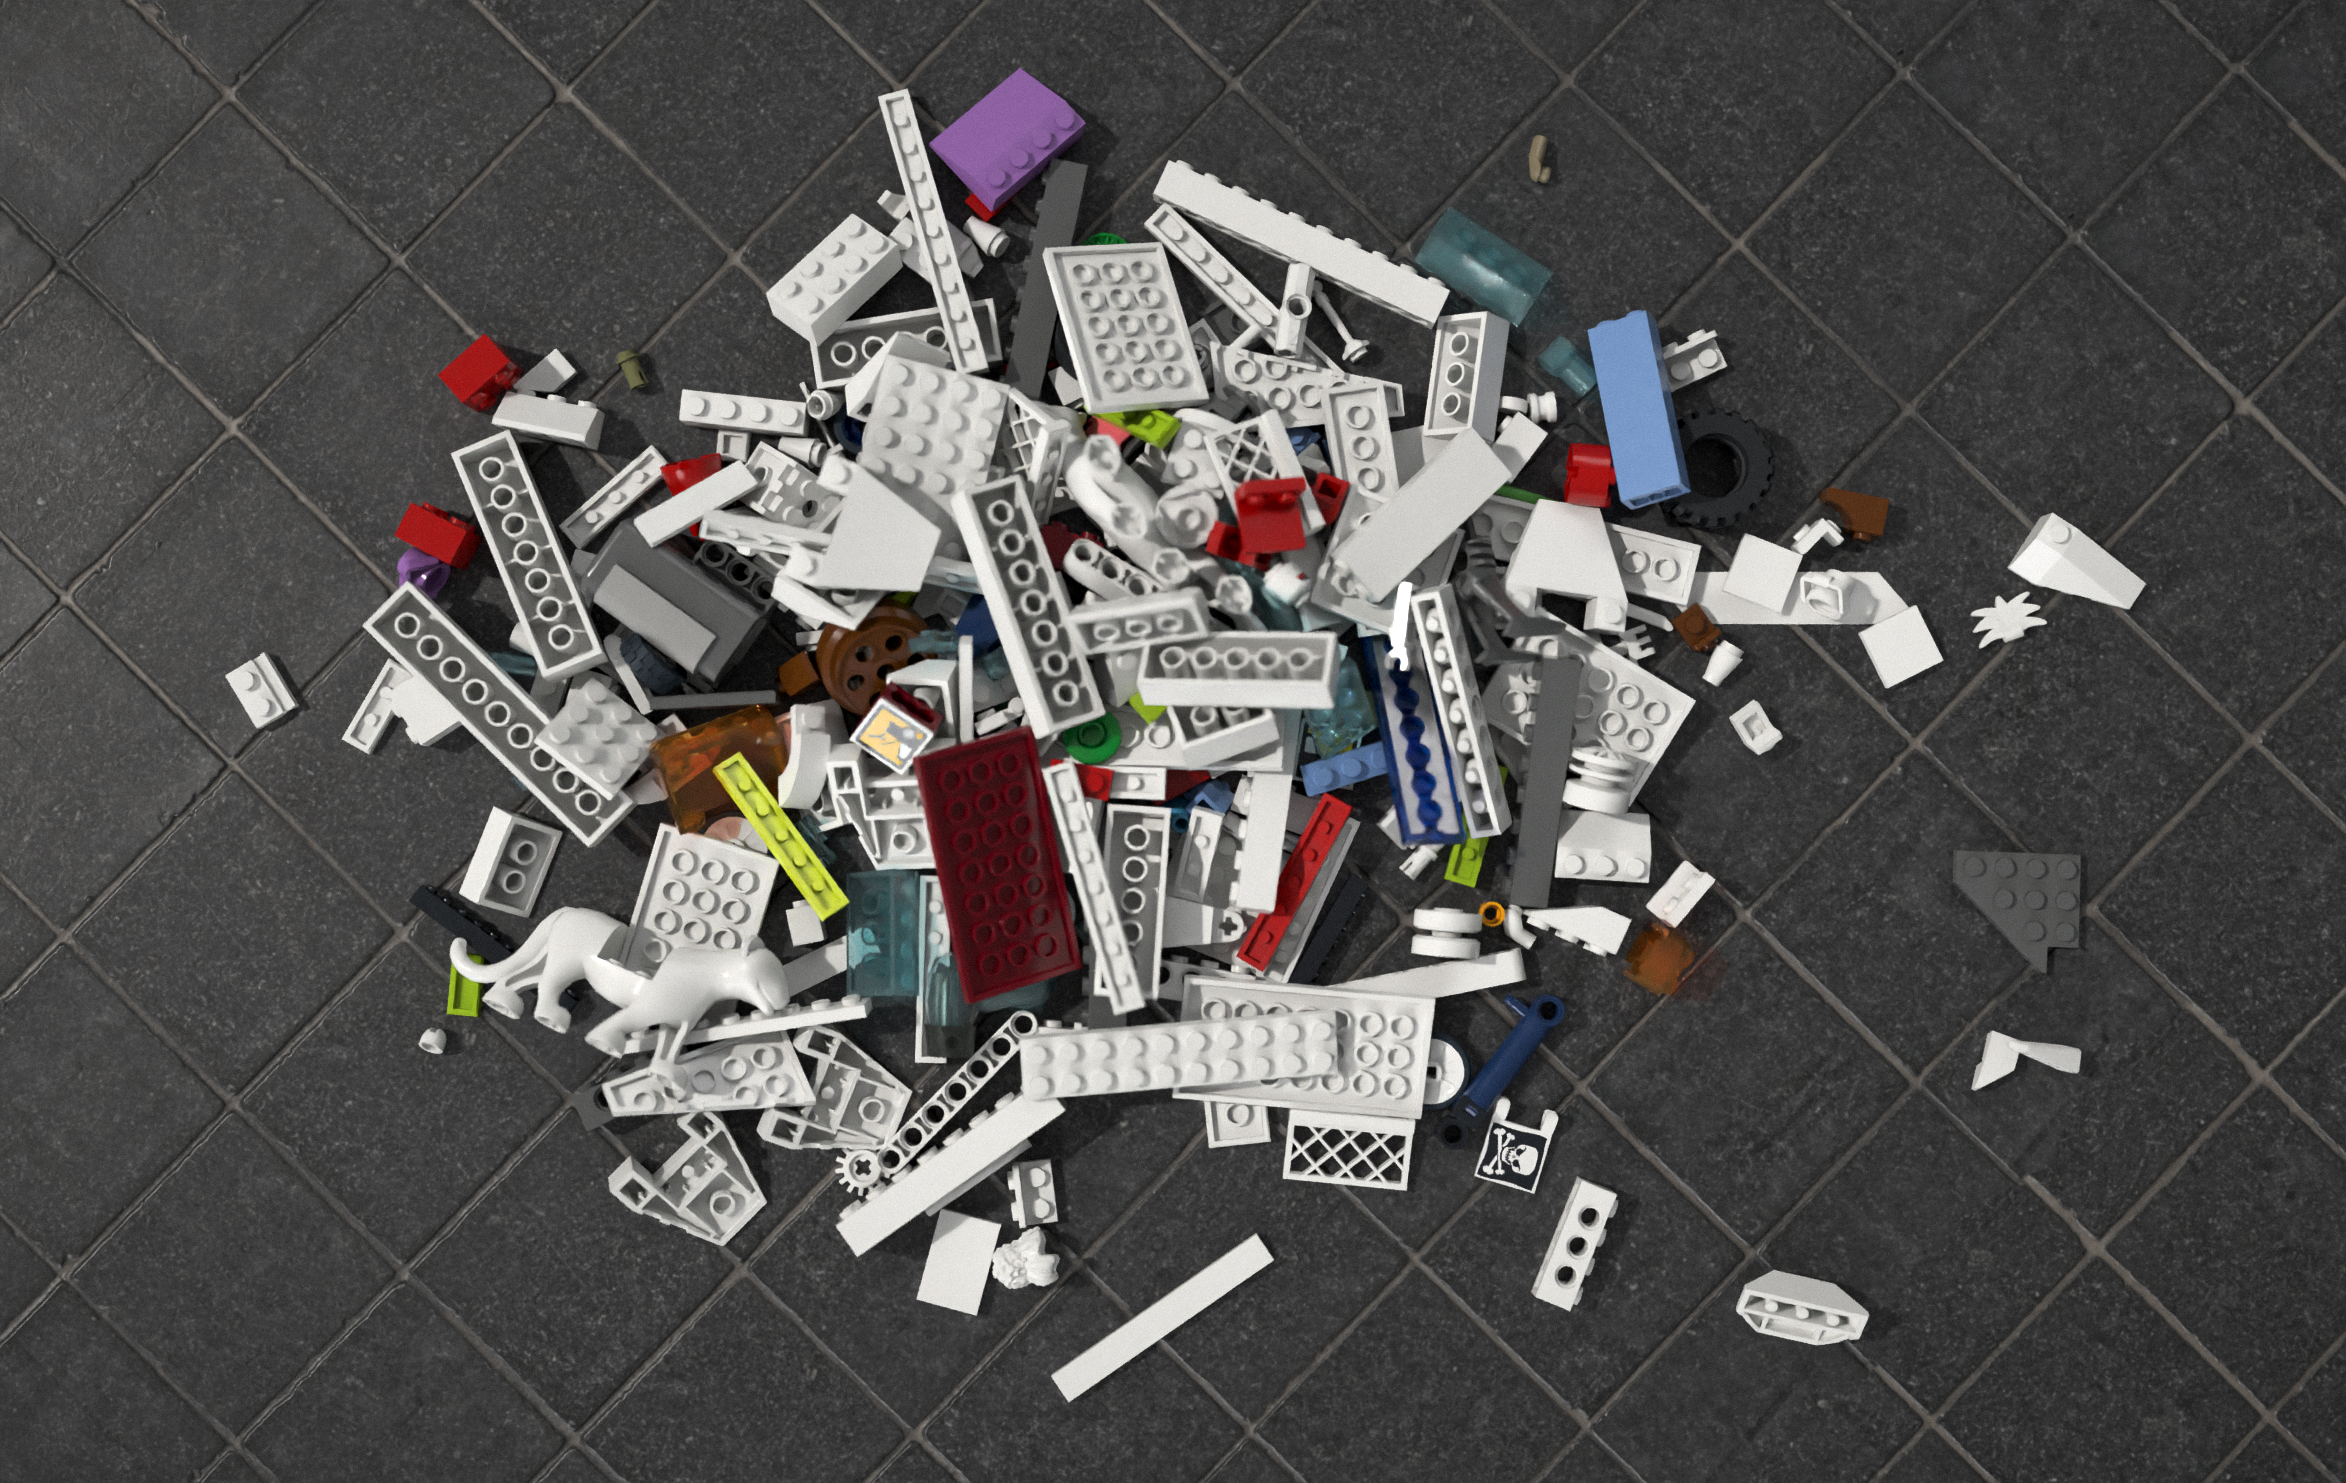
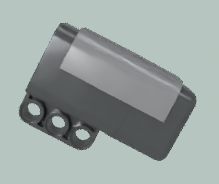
(683, 602)

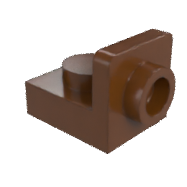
(1696, 628)

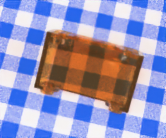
(688, 759)

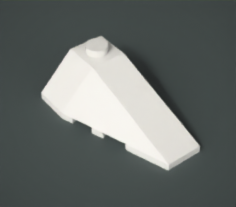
(2069, 561)

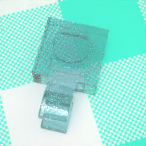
(815, 839)

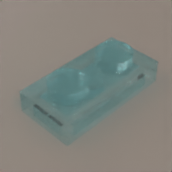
(935, 642)

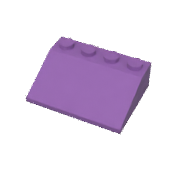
(1008, 138)

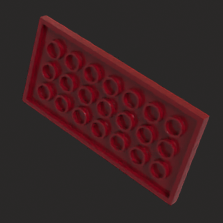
(997, 863)

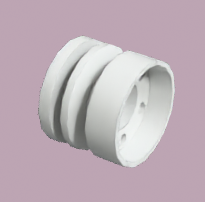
(1600, 780)

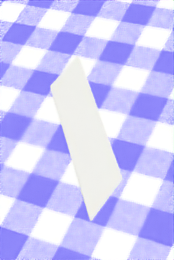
(1869, 602)

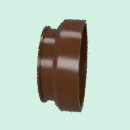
(839, 661)

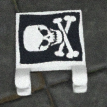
(1514, 1151)

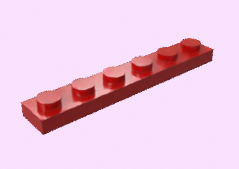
(1296, 881)

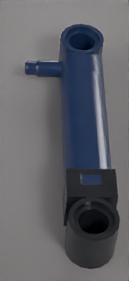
(1501, 1068)

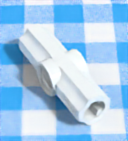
(1298, 296)

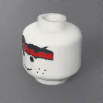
(1288, 584)

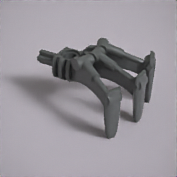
(1478, 587)

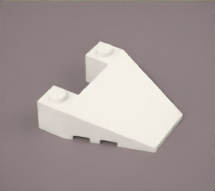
(875, 540)
(1568, 555)
(883, 807)
(854, 1097)
(700, 1187)

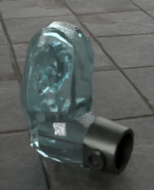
(950, 1020)

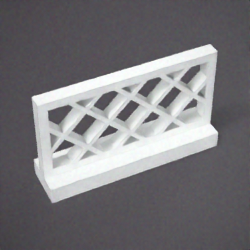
(1277, 450)
(1048, 455)
(1352, 1122)

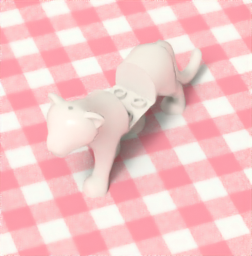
(1126, 512)
(589, 945)

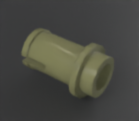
(632, 369)

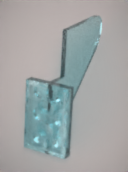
(1351, 716)

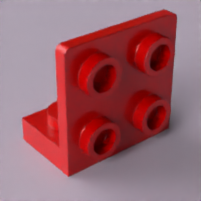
(1270, 515)

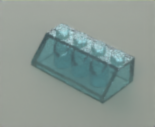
(1483, 266)
(882, 933)

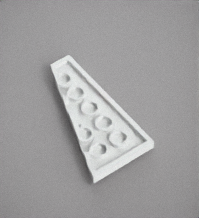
(1287, 384)
(722, 1076)

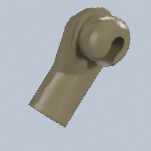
(1536, 158)

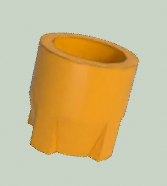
(1499, 916)

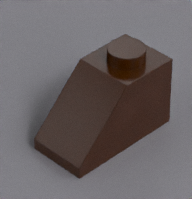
(798, 675)

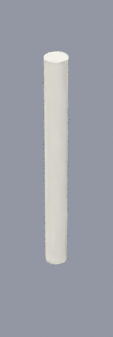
(978, 1177)

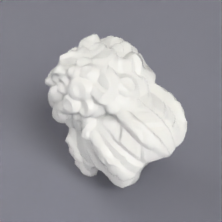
(1025, 1261)

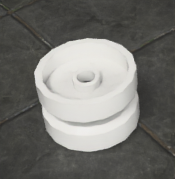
(1446, 929)

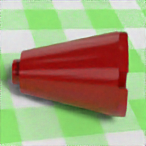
(689, 472)

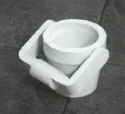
(1829, 595)

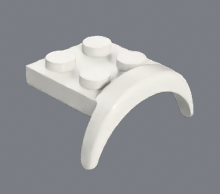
(1189, 457)

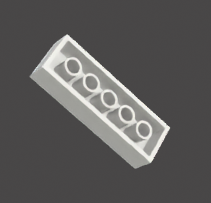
(857, 341)
(1243, 670)
(1137, 875)

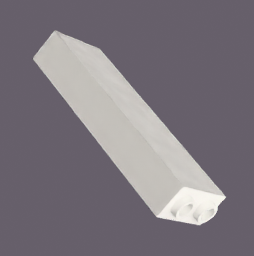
(1420, 516)

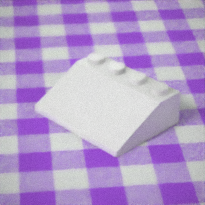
(834, 606)

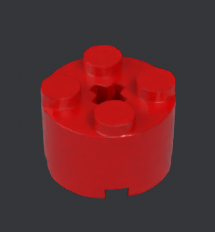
(1589, 475)

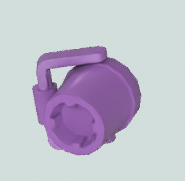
(423, 571)

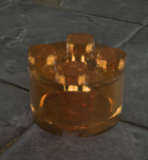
(1658, 959)

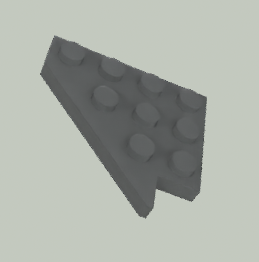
(2025, 897)

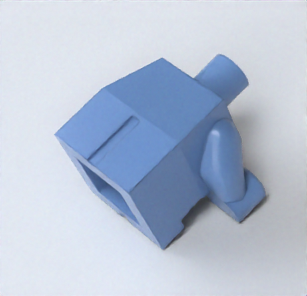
(1210, 795)

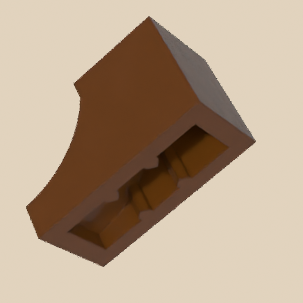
(1861, 513)

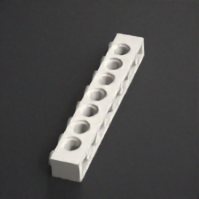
(1461, 710)

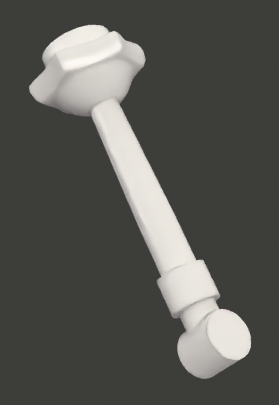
(1355, 348)

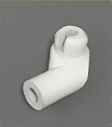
(1513, 926)

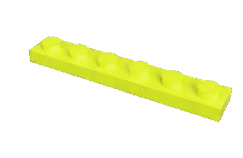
(780, 836)

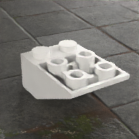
(862, 388)
(1592, 924)

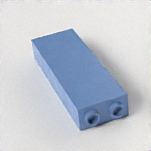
(1638, 410)

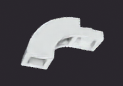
(807, 766)

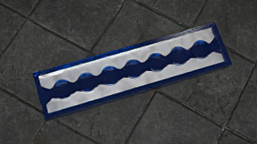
(1414, 748)

